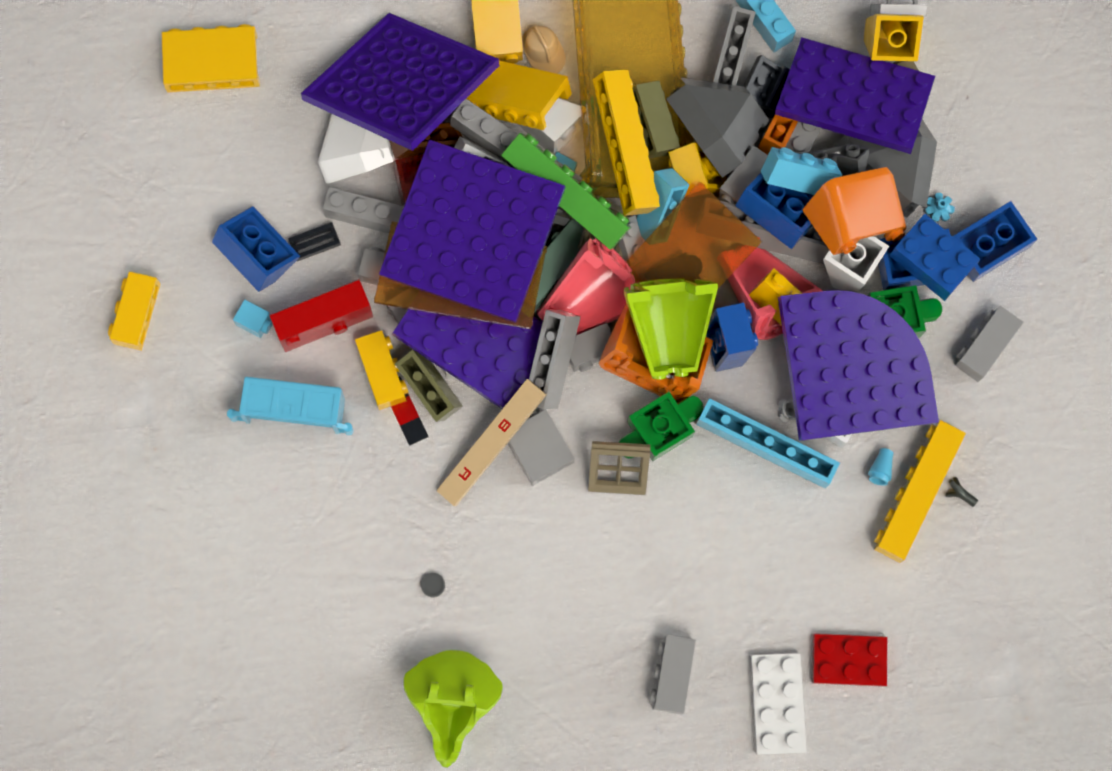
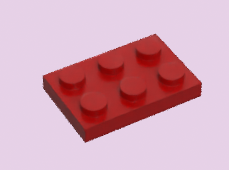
(849, 660)

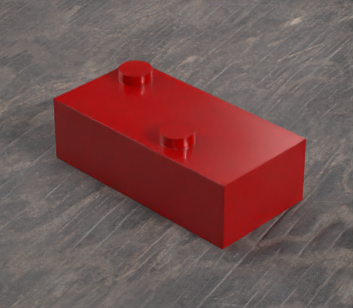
(322, 316)

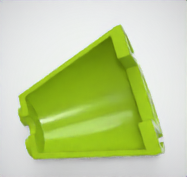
(671, 322)

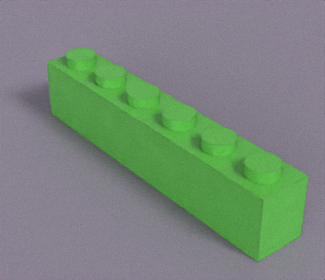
(577, 199)

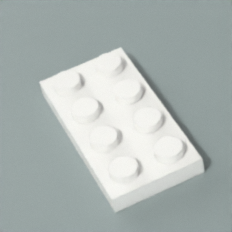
(778, 704)

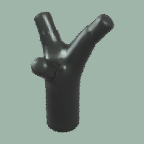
(961, 493)

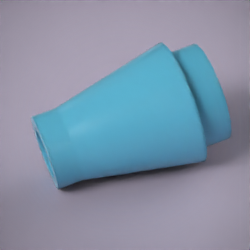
(881, 469)

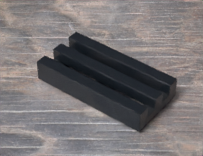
(311, 233)

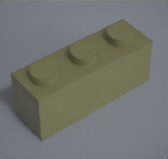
(655, 119)
(428, 386)

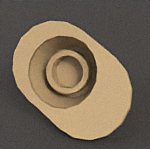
(543, 49)

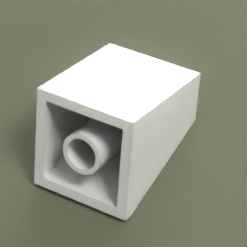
(562, 125)
(853, 269)

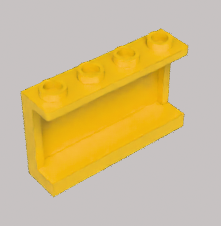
(210, 58)
(520, 94)

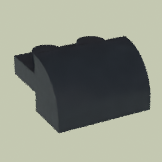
(766, 83)

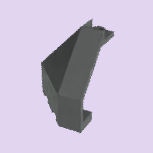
(720, 119)
(910, 171)

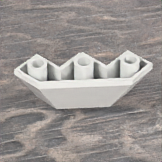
(351, 150)

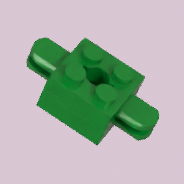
(910, 307)
(663, 424)

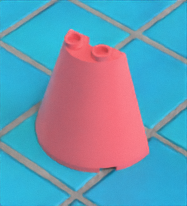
(748, 276)
(591, 287)

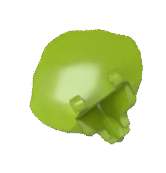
(451, 696)

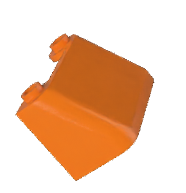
(857, 209)
(626, 359)

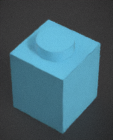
(253, 319)

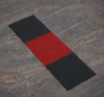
(409, 421)

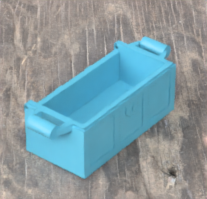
(292, 404)

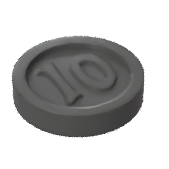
(433, 585)

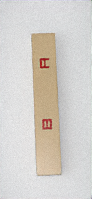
(491, 442)

